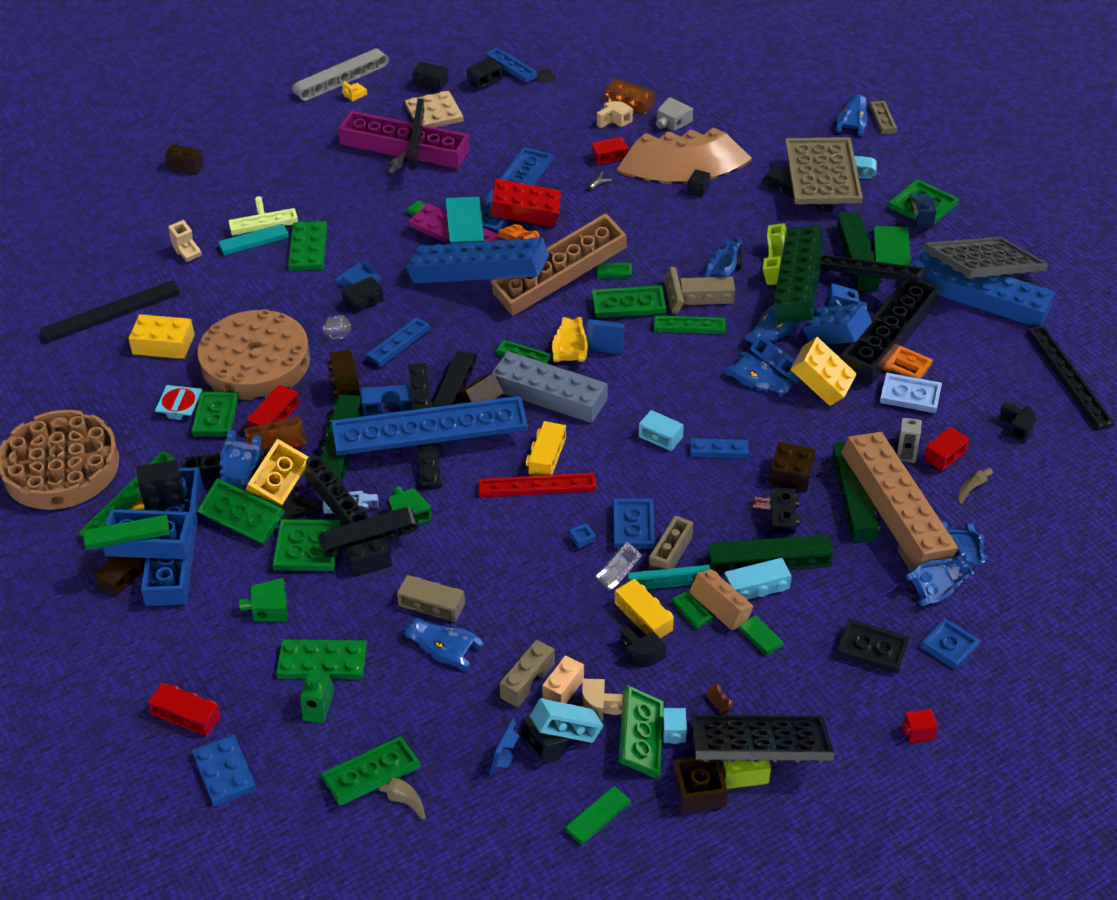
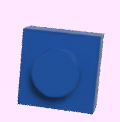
(582, 535)

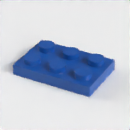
(634, 523)
(224, 770)

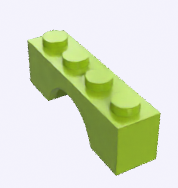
(771, 265)

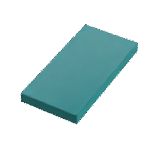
(464, 220)

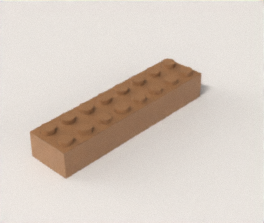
(565, 262)
(898, 499)

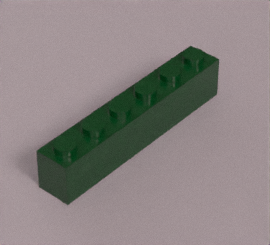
(857, 246)
(346, 407)
(857, 504)
(796, 552)

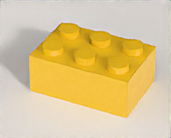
(161, 336)
(823, 371)
(278, 474)

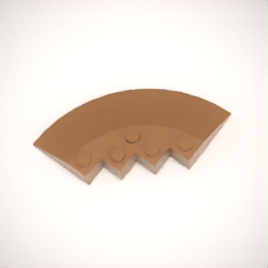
(677, 157)

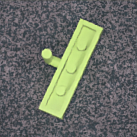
(262, 220)

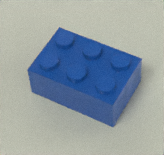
(838, 324)

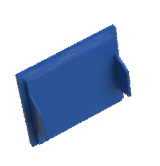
(356, 274)
(502, 755)

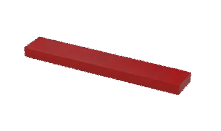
(537, 485)

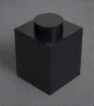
(698, 183)

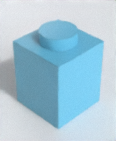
(674, 725)

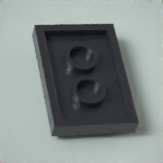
(873, 645)

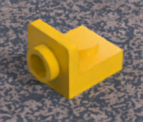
(353, 91)

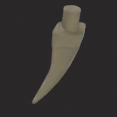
(973, 481)
(402, 792)

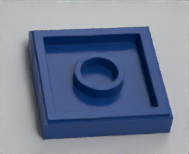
(605, 336)
(950, 644)

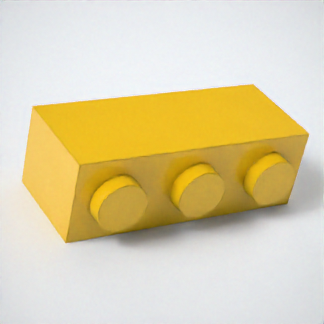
(546, 449)
(644, 609)

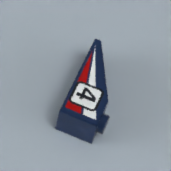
(923, 210)

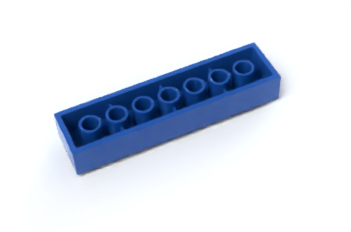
(478, 260)
(994, 294)
(169, 579)

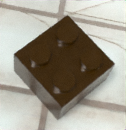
(343, 373)
(792, 466)
(699, 784)

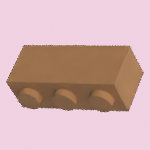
(721, 599)

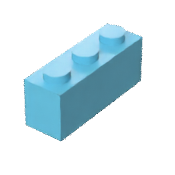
(760, 579)
(566, 720)

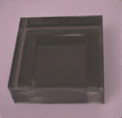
(546, 75)

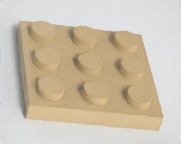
(439, 109)

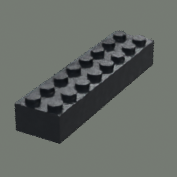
(890, 328)

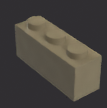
(708, 290)
(671, 544)
(431, 598)

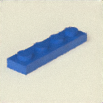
(512, 65)
(398, 342)

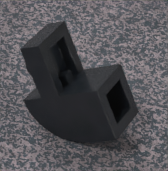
(1021, 421)
(642, 651)

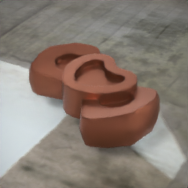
(719, 699)

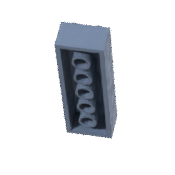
(551, 387)

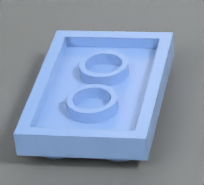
(911, 392)

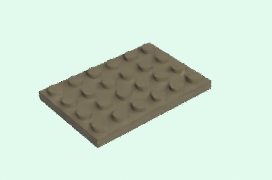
(823, 171)

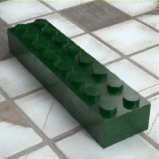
(799, 274)

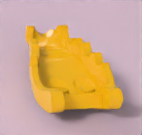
(570, 341)

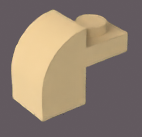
(615, 112)
(183, 242)
(594, 698)

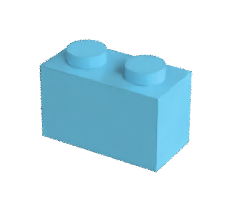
(661, 430)

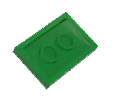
(215, 414)

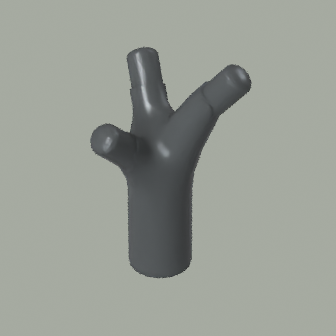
(598, 181)

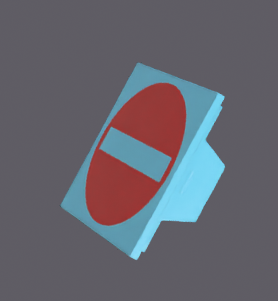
(178, 401)

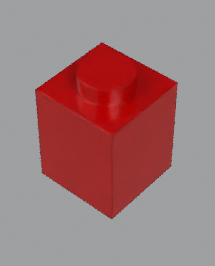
(919, 726)

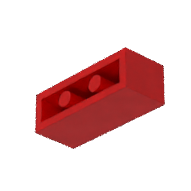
(275, 407)
(184, 709)

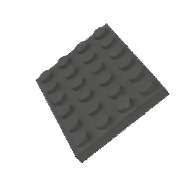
(985, 257)

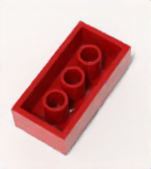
(525, 203)

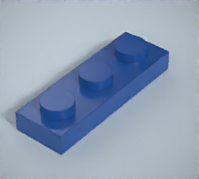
(719, 448)

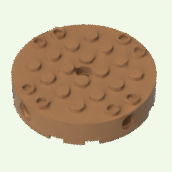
(254, 353)
(58, 459)

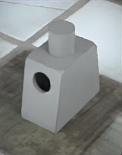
(673, 115)
(909, 433)

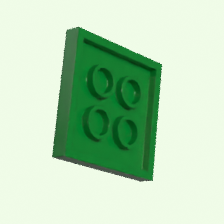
(943, 201)
(299, 546)

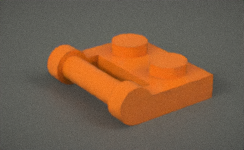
(516, 232)
(910, 360)

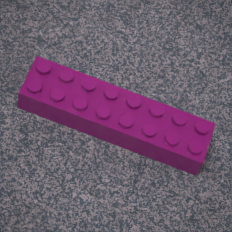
(393, 135)

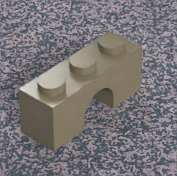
(535, 662)

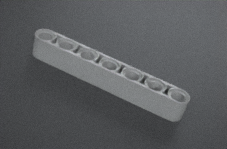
(334, 76)

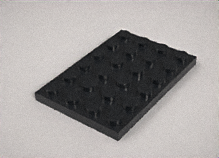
(761, 738)

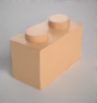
(563, 680)

